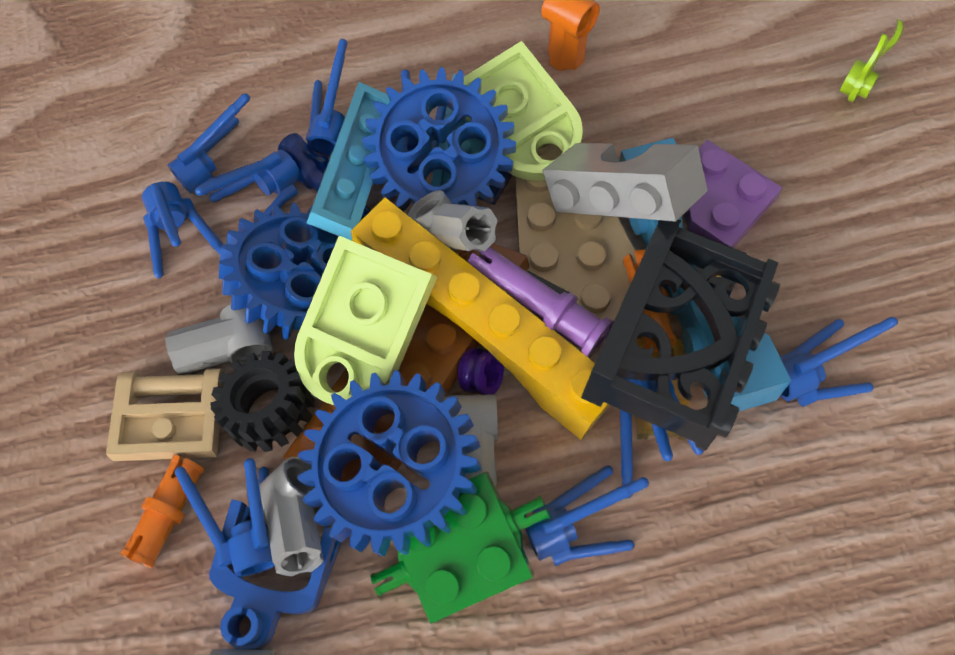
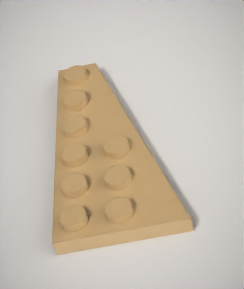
(572, 249)

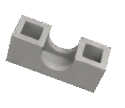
(650, 186)

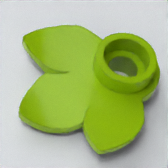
(861, 77)

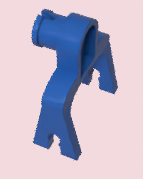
(262, 604)

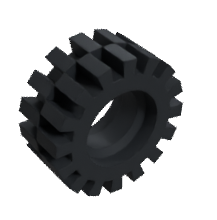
(246, 386)

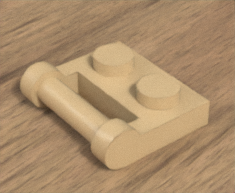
(163, 428)

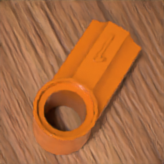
(568, 30)

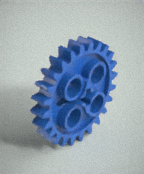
(409, 116)
(275, 267)
(359, 504)

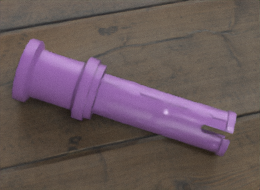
(557, 311)

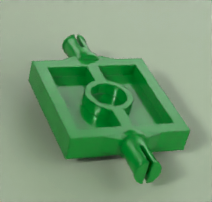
(472, 560)

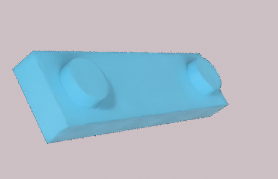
(347, 178)

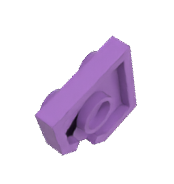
(734, 197)

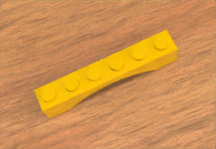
(520, 341)

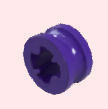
(480, 372)

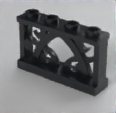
(667, 264)

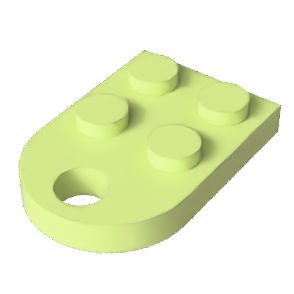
(534, 105)
(360, 318)

